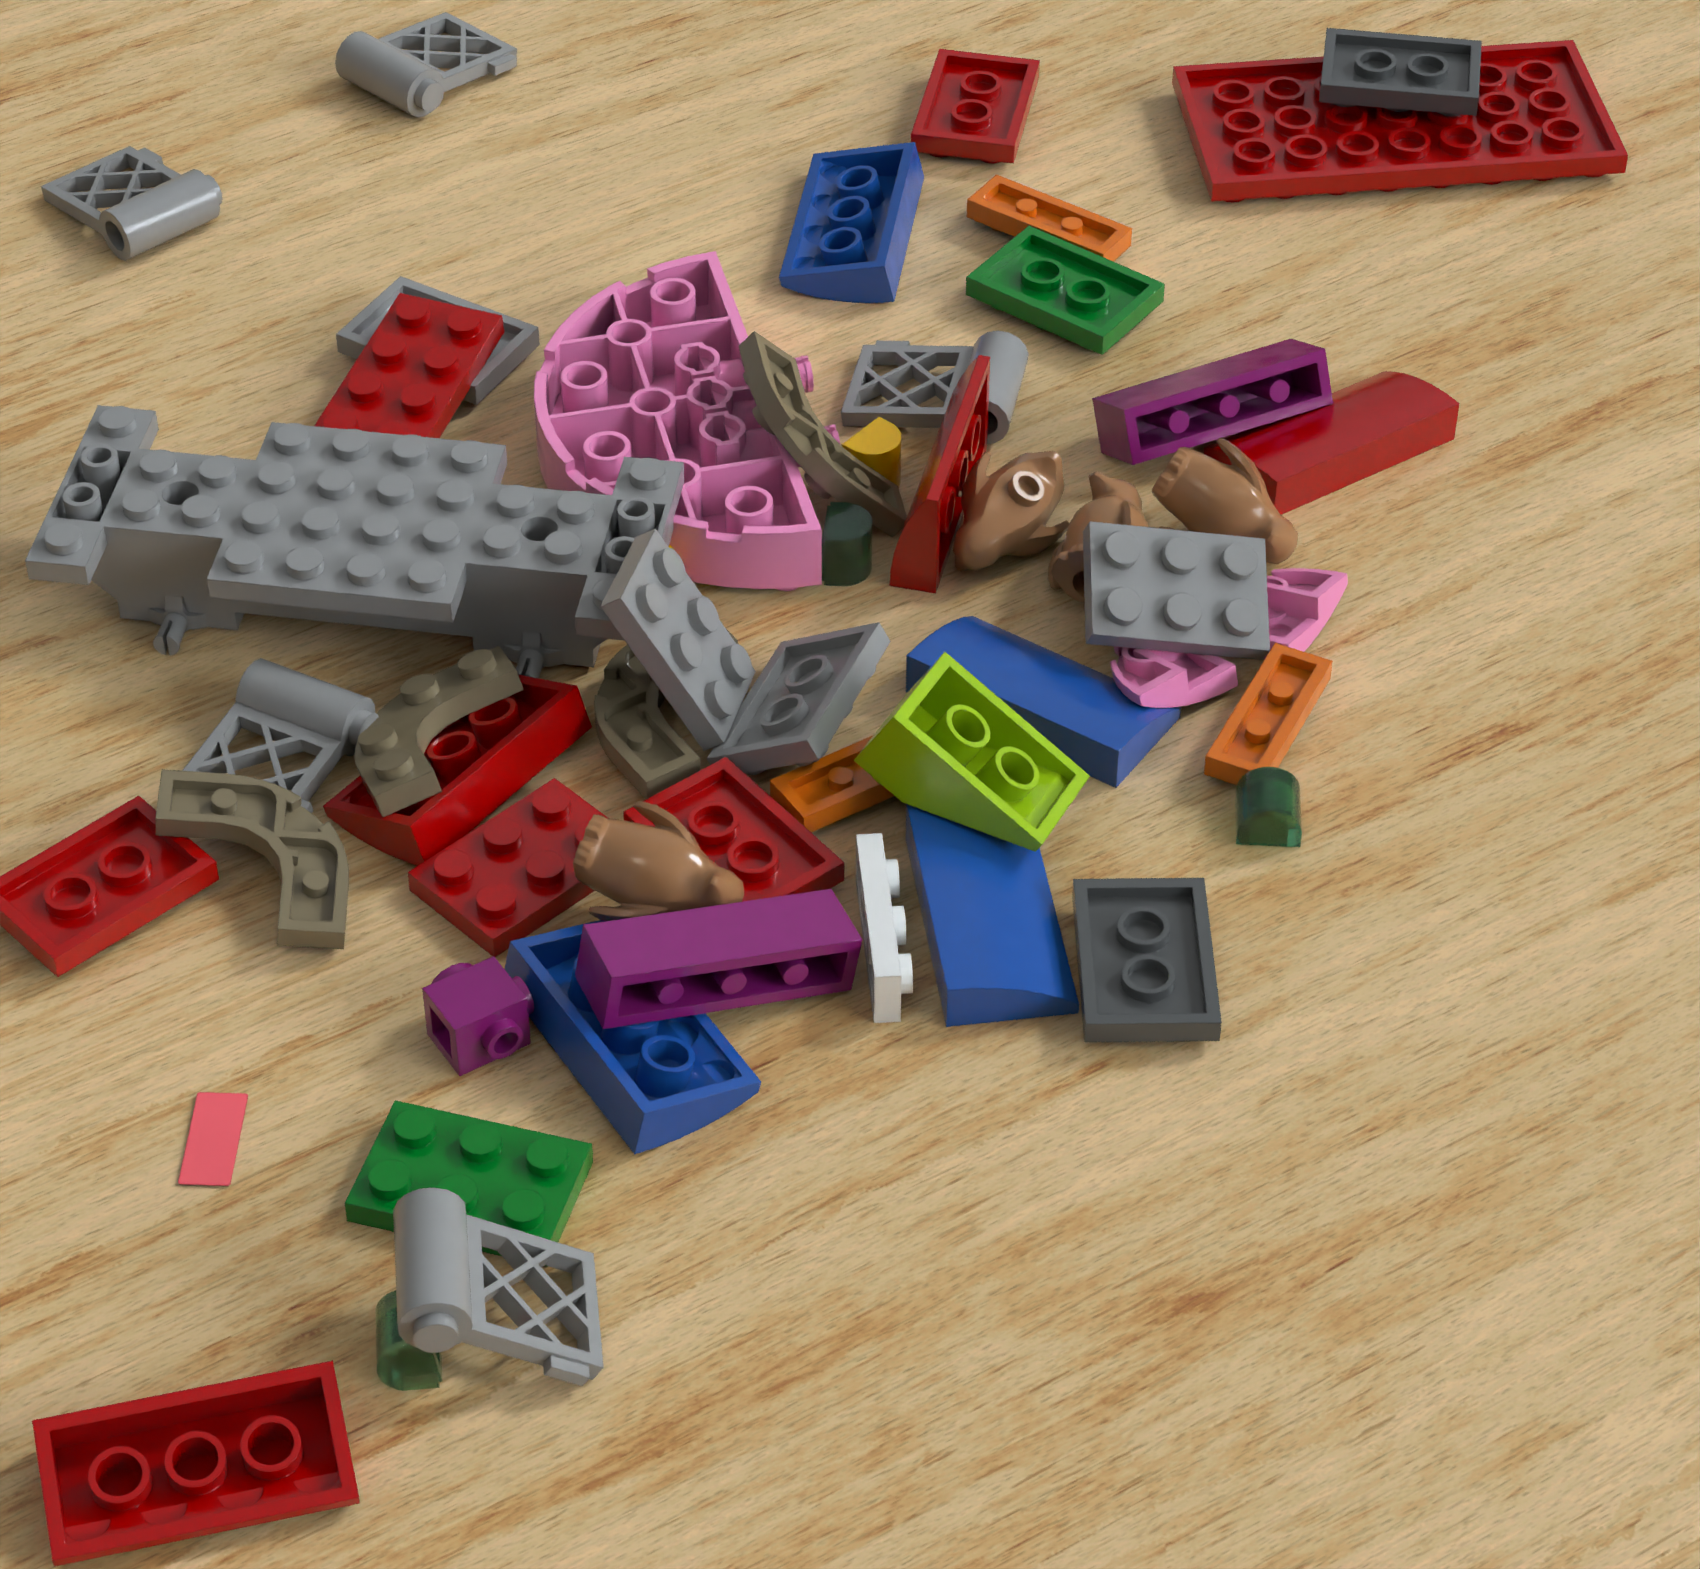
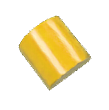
(879, 448)

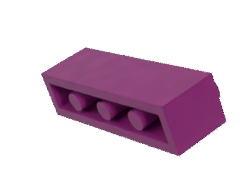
(1212, 401)
(717, 958)

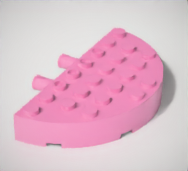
(663, 380)

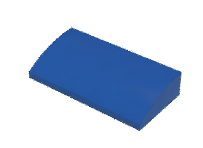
(854, 224)
(1057, 696)
(988, 924)
(644, 1077)

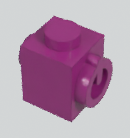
(477, 1014)

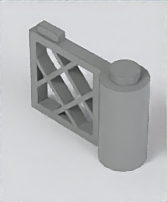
(412, 76)
(136, 216)
(1007, 369)
(295, 713)
(448, 1281)

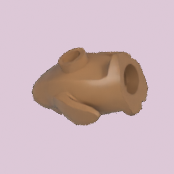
(1224, 499)
(1112, 502)
(1009, 509)
(650, 867)

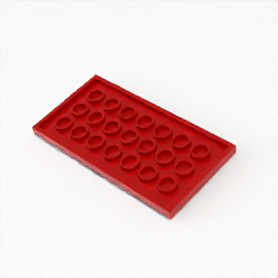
(1269, 135)

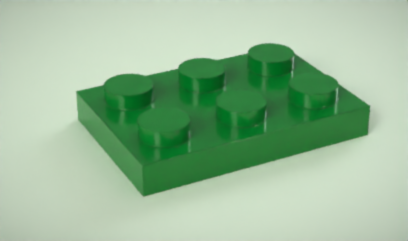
(1065, 289)
(495, 1168)

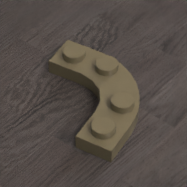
(827, 465)
(635, 730)
(394, 745)
(275, 824)

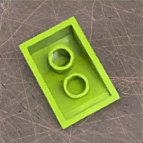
(972, 759)

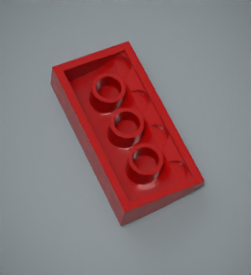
(1347, 441)
(937, 502)
(477, 766)
(194, 1463)

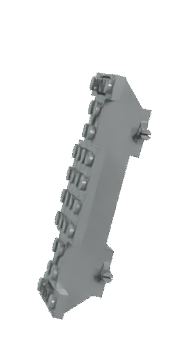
(348, 535)

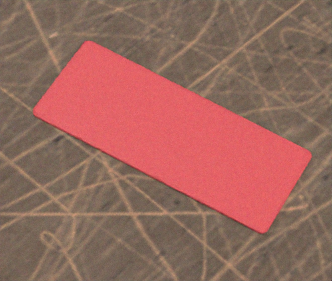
(213, 1139)

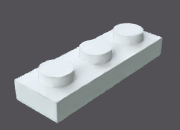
(882, 928)

